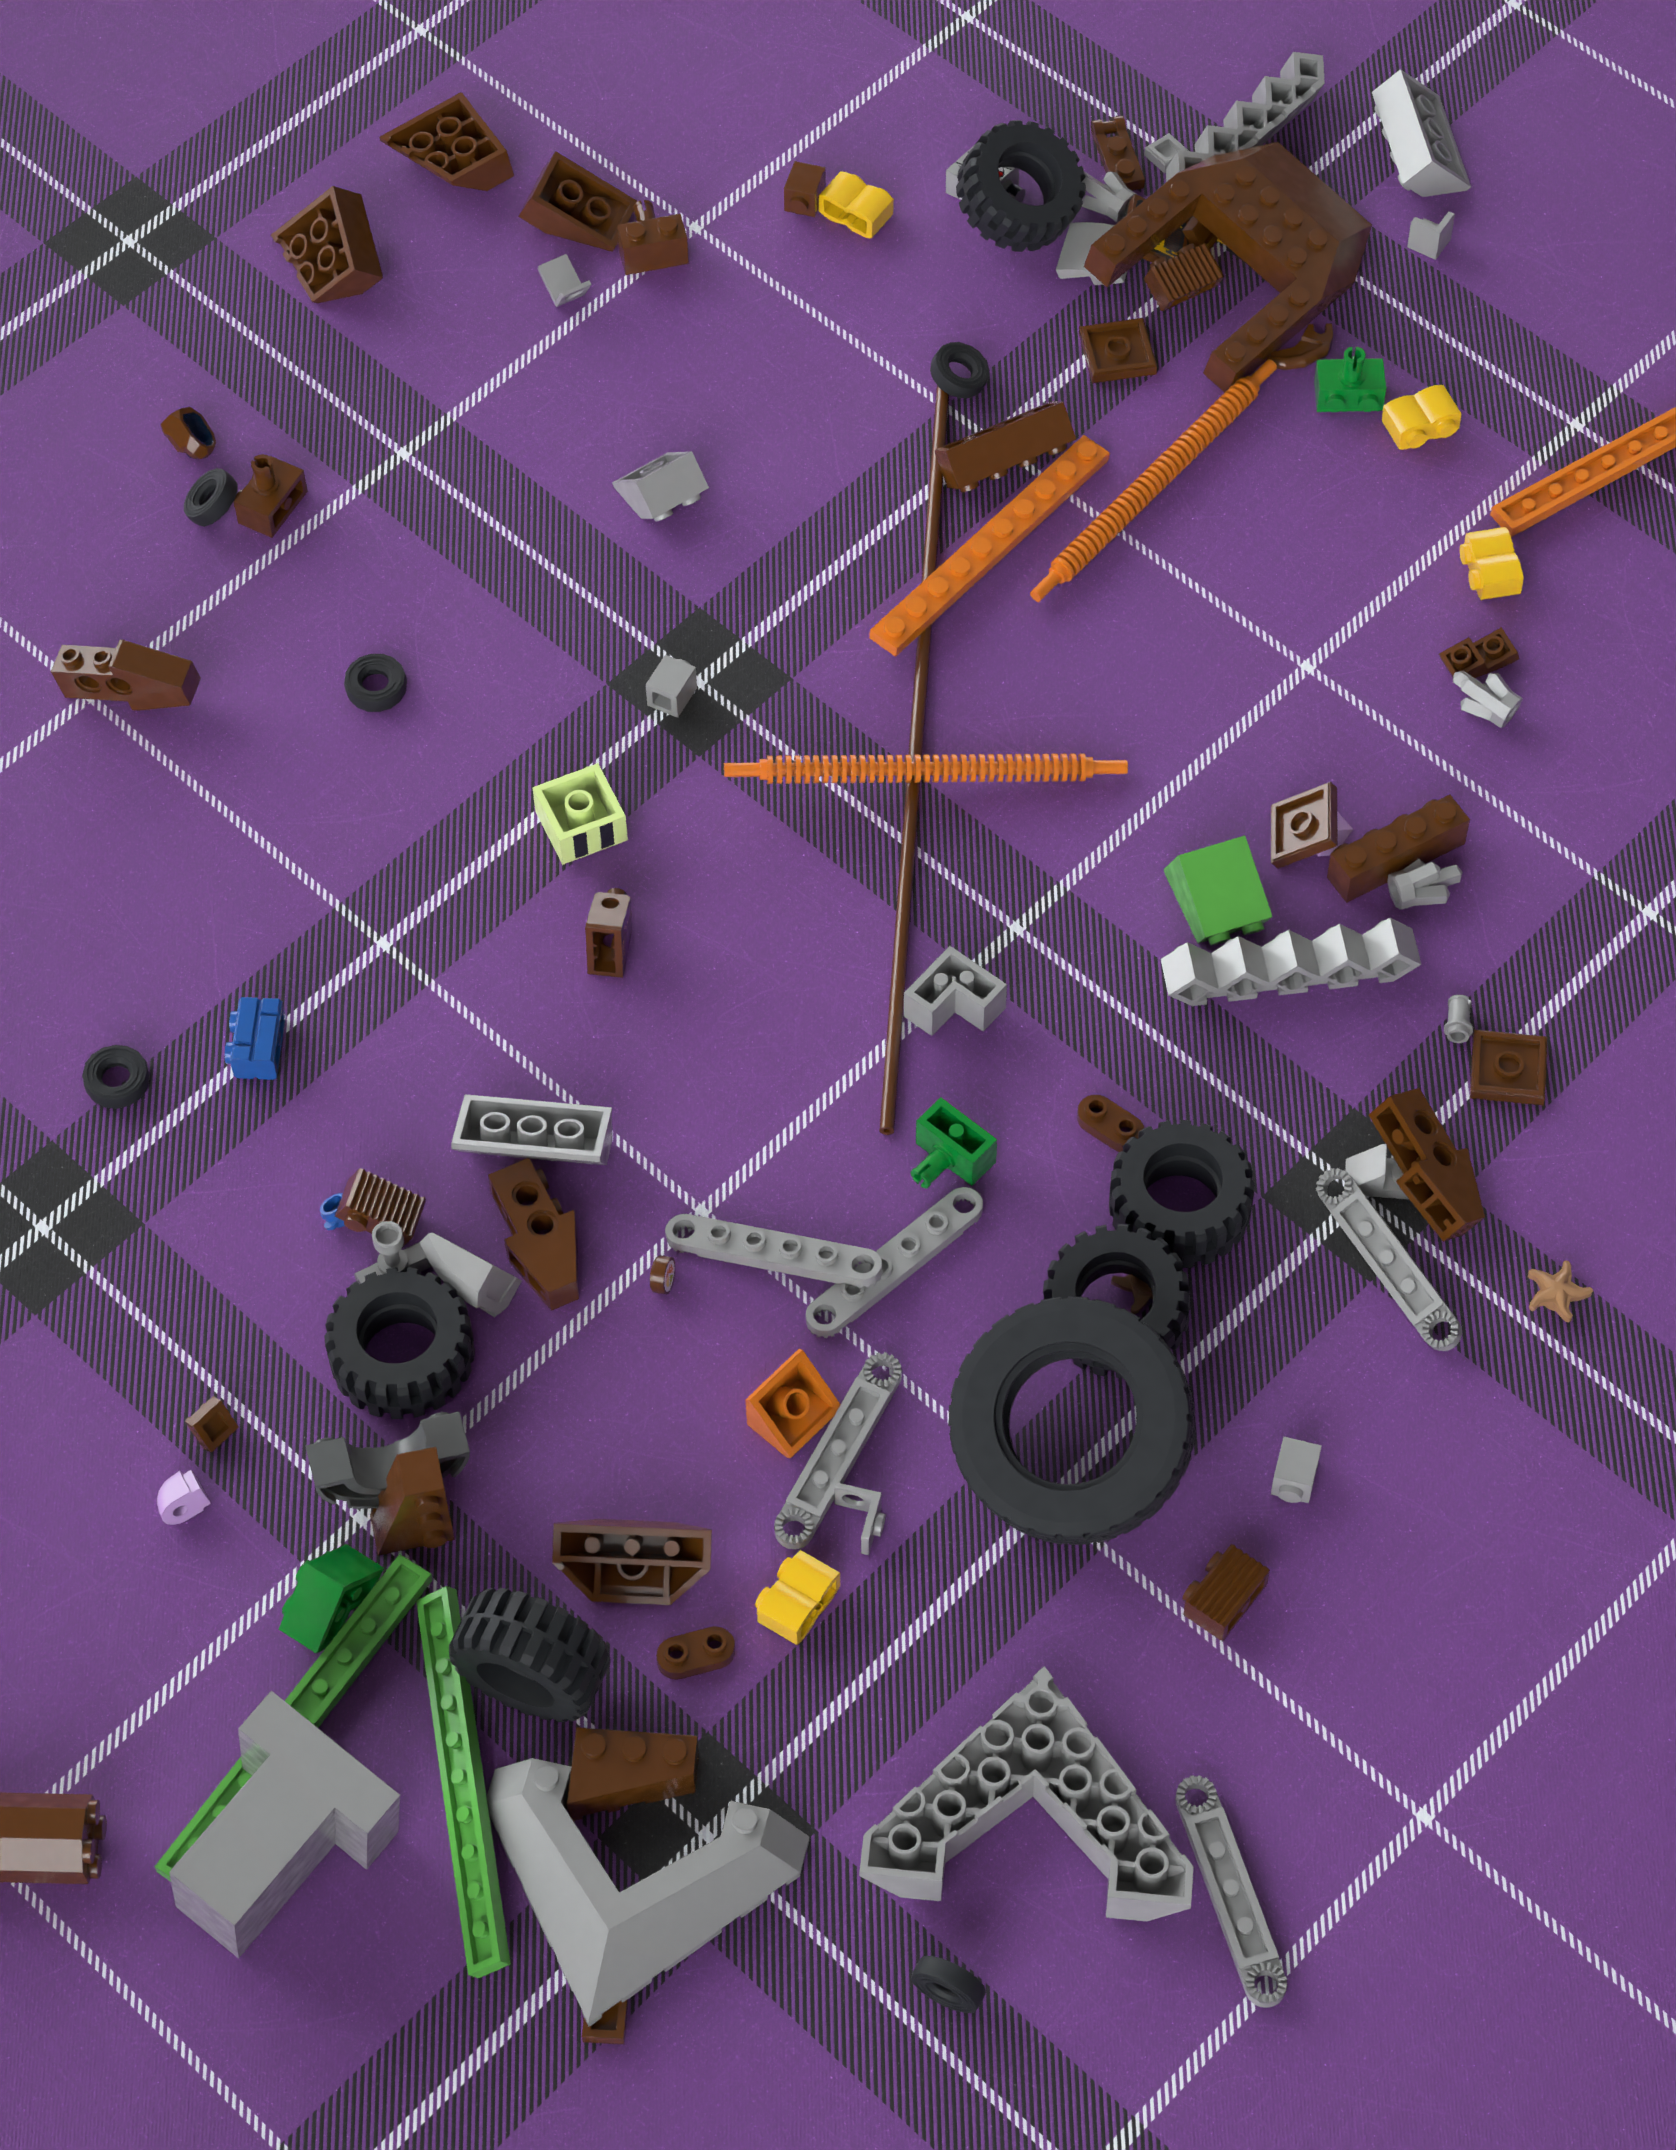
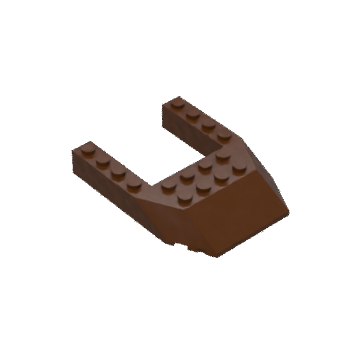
(1273, 219)

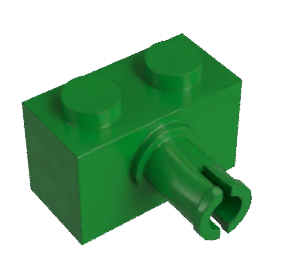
(1350, 383)
(952, 1144)

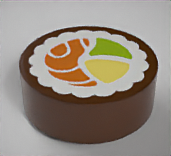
(662, 1274)

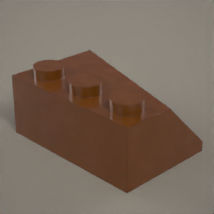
(453, 145)
(331, 246)

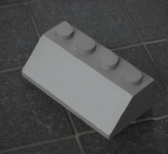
(1419, 137)
(534, 1129)

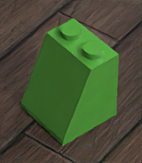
(1219, 891)

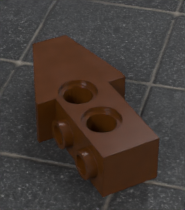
(127, 674)
(1434, 1172)
(544, 1260)

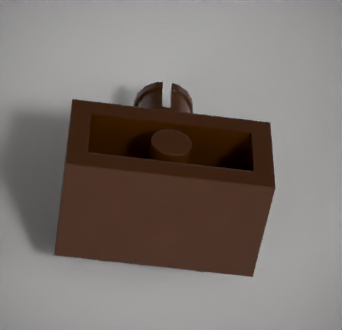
(652, 241)
(270, 495)

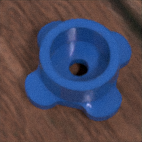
(328, 1210)

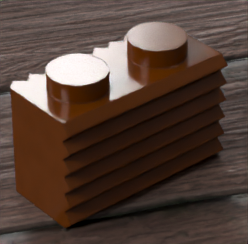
(1183, 276)
(373, 1200)
(1225, 1592)

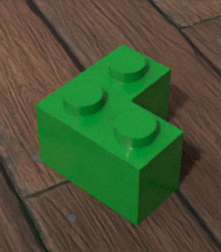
(326, 1594)

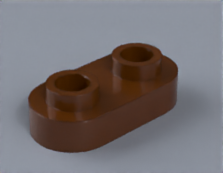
(1108, 1122)
(697, 1655)

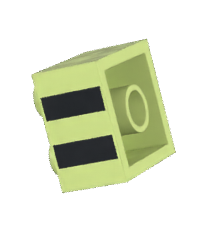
(580, 813)

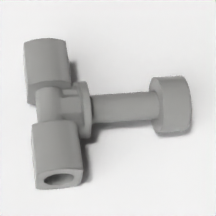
(388, 1242)

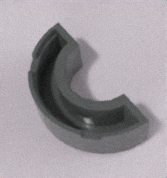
(361, 1473)

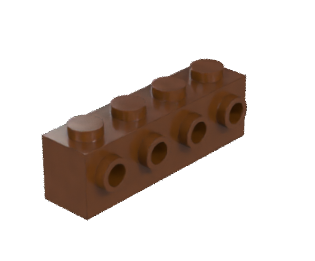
(1005, 445)
(1420, 835)

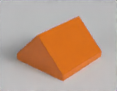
(791, 1405)

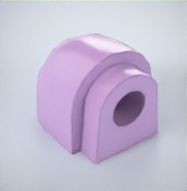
(181, 1498)

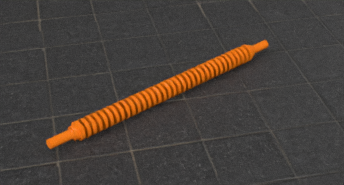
(1153, 480)
(1053, 767)

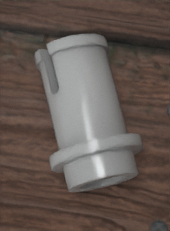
(1458, 1026)

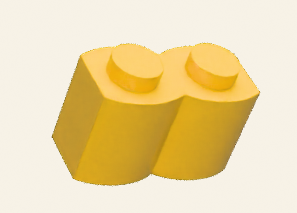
(855, 204)
(1421, 417)
(1492, 563)
(797, 1597)

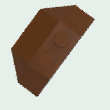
(631, 1558)

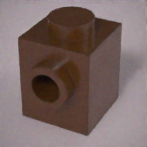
(803, 188)

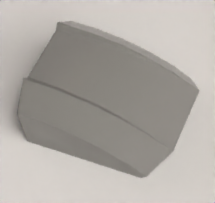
(472, 1277)

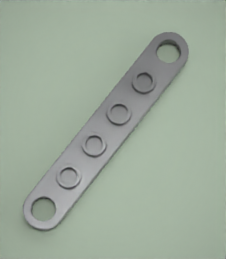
(774, 1250)
(899, 1258)
(1389, 1259)
(837, 1450)
(1231, 1891)

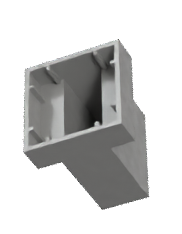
(280, 1825)

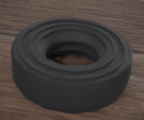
(950, 382)
(214, 483)
(375, 700)
(116, 1096)
(948, 1984)

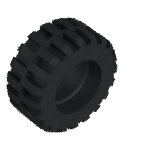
(1040, 156)
(1191, 1153)
(1128, 1254)
(389, 1301)
(529, 1655)

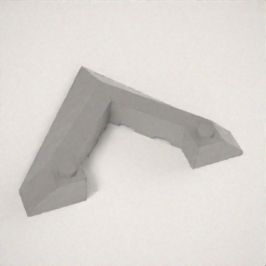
(1041, 1751)
(621, 1940)

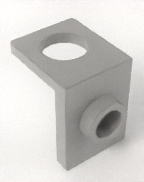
(562, 280)
(871, 1503)

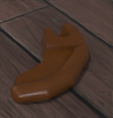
(1307, 351)

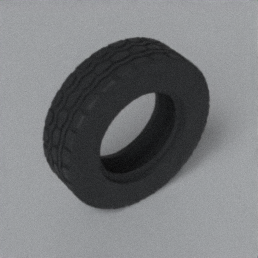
(1009, 1357)

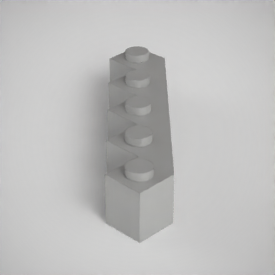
(1255, 122)
(1290, 963)

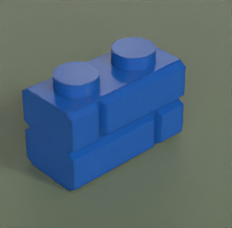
(256, 1038)

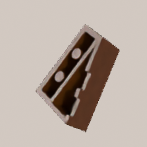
(413, 1506)

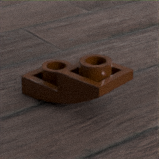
(1481, 656)

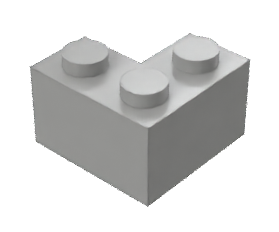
(952, 987)

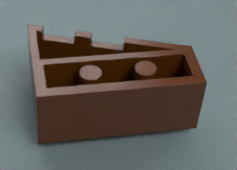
(629, 1768)

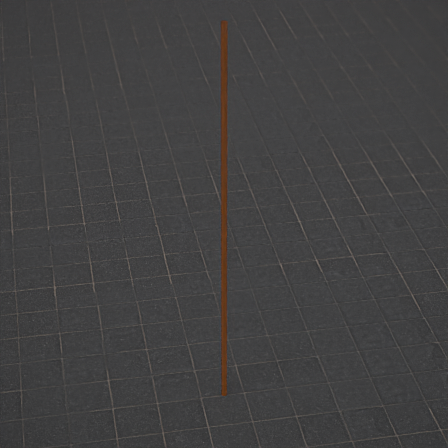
(907, 857)

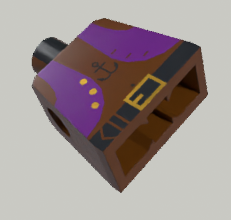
(608, 915)

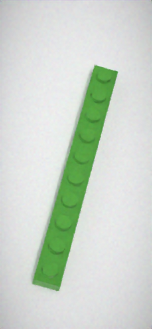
(323, 1682)
(463, 1789)

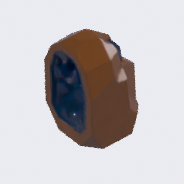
(189, 433)

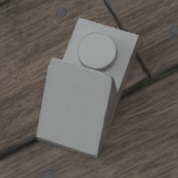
(1375, 1173)

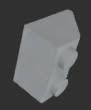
(662, 485)

